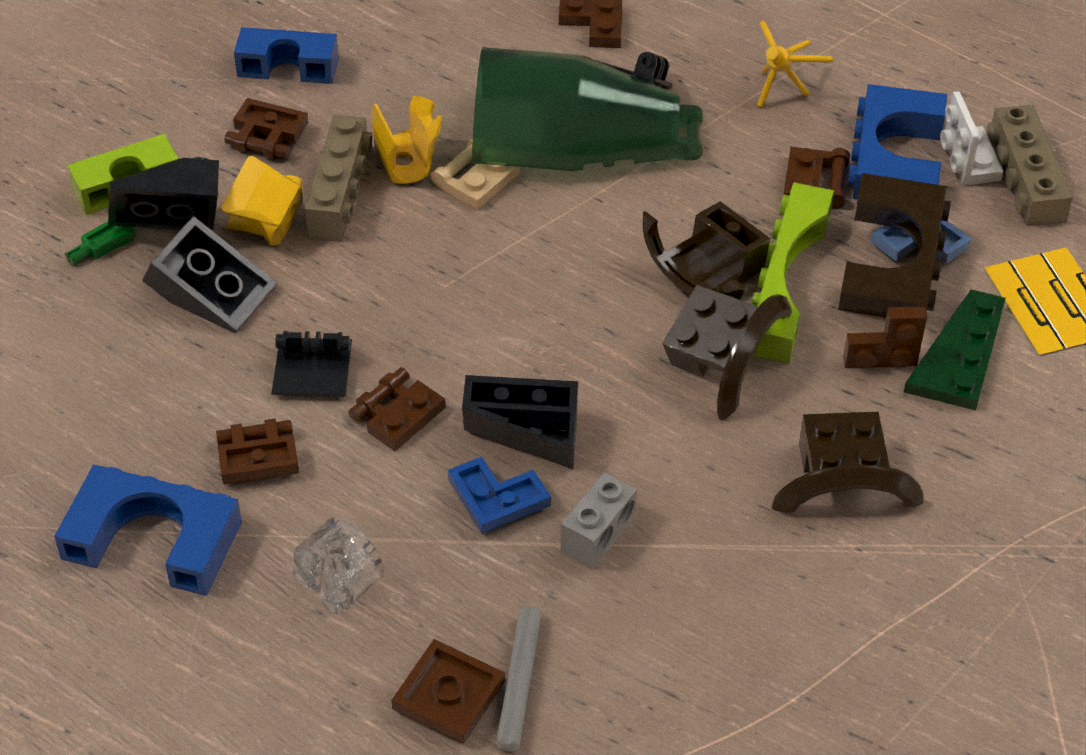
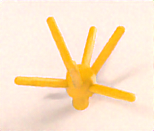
(781, 60)

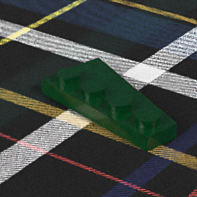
(960, 355)

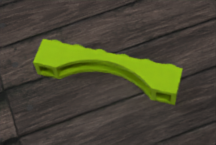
(803, 224)

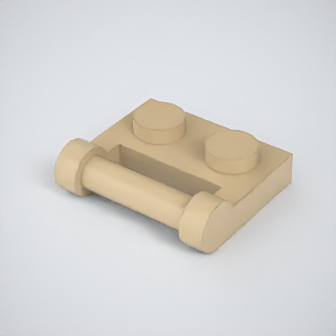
(477, 184)

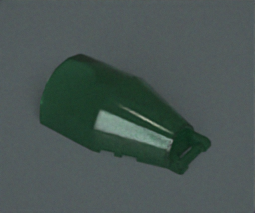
(573, 113)

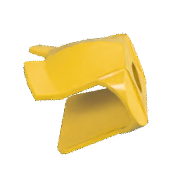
(415, 142)
(263, 201)

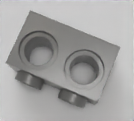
(598, 520)

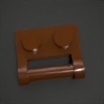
(806, 166)

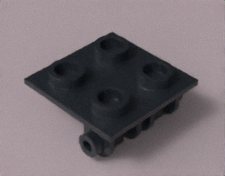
(649, 68)
(311, 364)

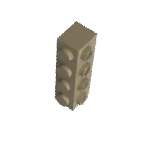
(1030, 165)
(338, 178)

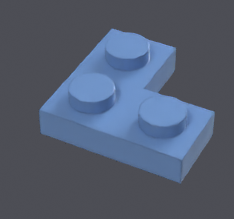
(898, 243)

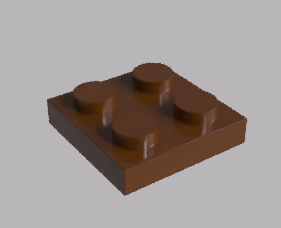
(448, 691)

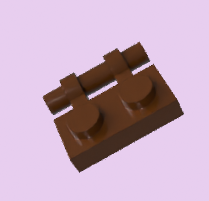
(270, 121)
(402, 417)
(257, 451)

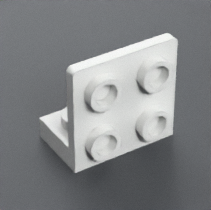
(968, 146)

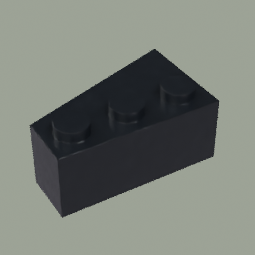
(524, 414)

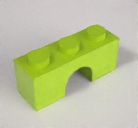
(93, 175)

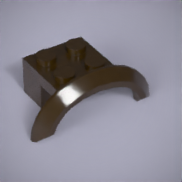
(717, 256)
(721, 335)
(845, 454)

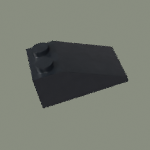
(166, 195)
(208, 277)

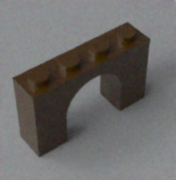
(917, 211)

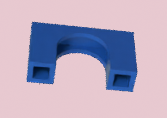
(895, 113)
(115, 497)

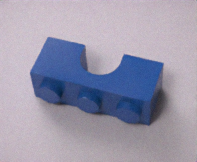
(264, 49)

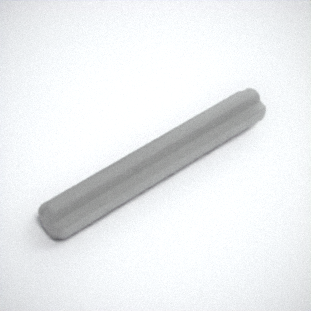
(518, 679)

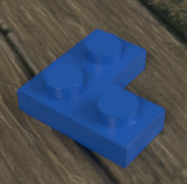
(497, 503)

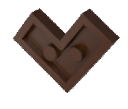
(602, 17)
(894, 347)

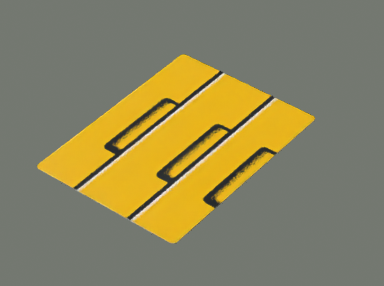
(1045, 298)

